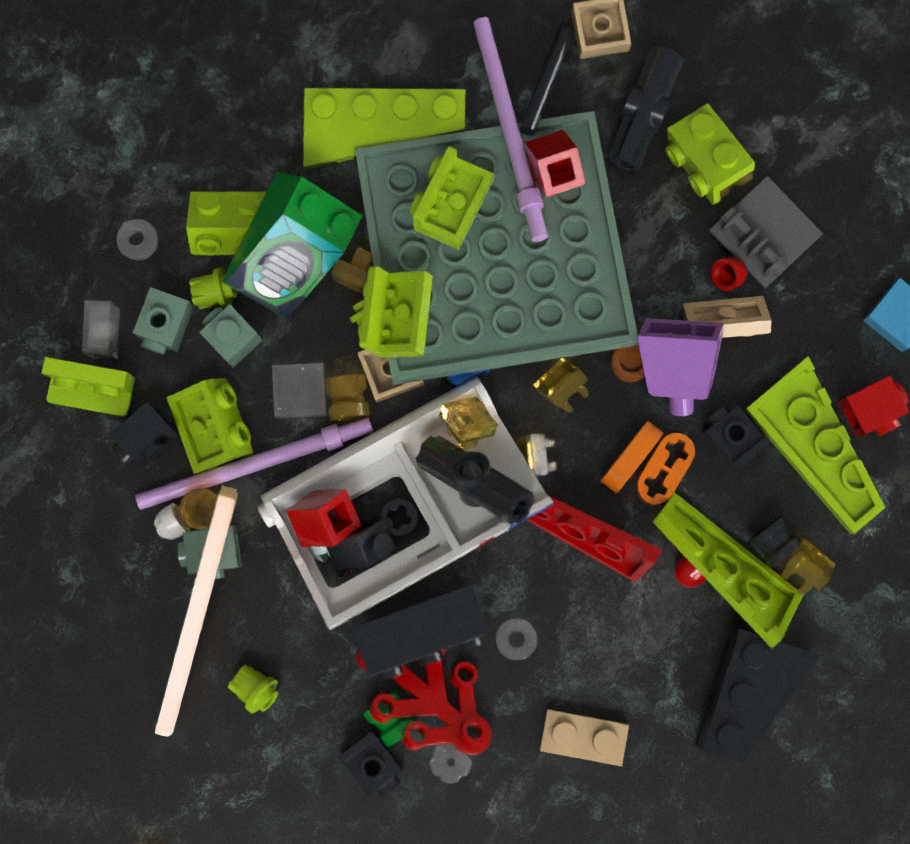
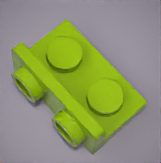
(88, 387)
(210, 424)

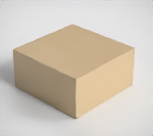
(600, 27)
(379, 377)

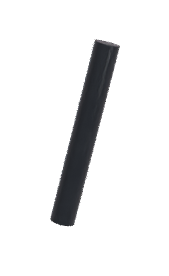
(546, 81)

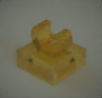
(353, 274)
(561, 383)
(467, 421)
(534, 451)
(811, 565)

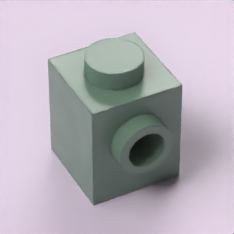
(163, 321)
(230, 334)
(192, 549)

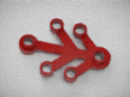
(432, 701)

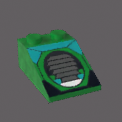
(290, 244)

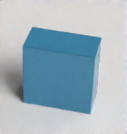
(892, 315)

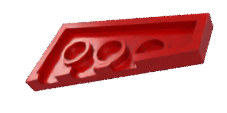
(598, 540)

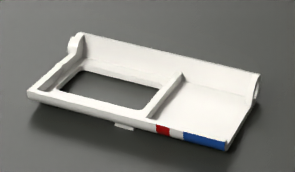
(390, 454)

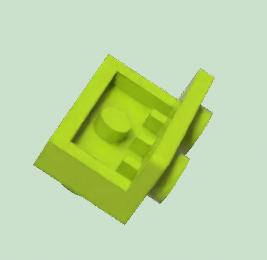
(707, 153)
(450, 199)
(220, 220)
(395, 313)

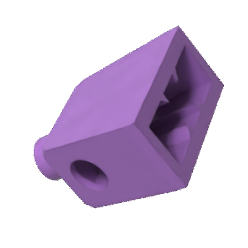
(680, 360)

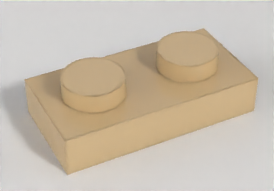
(740, 315)
(584, 737)

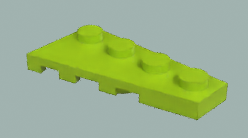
(360, 118)
(810, 437)
(737, 574)

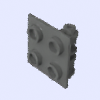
(766, 231)

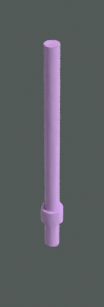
(529, 197)
(330, 438)

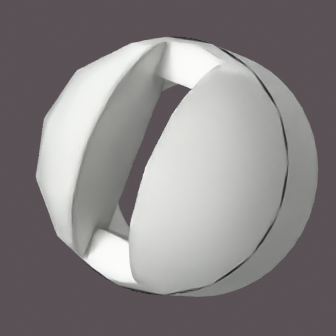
(170, 523)

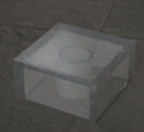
(100, 329)
(299, 390)

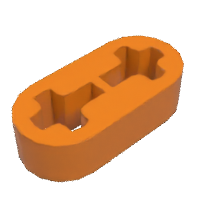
(632, 457)
(673, 474)

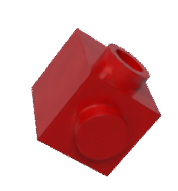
(555, 163)
(875, 407)
(323, 518)

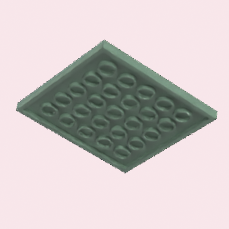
(501, 292)

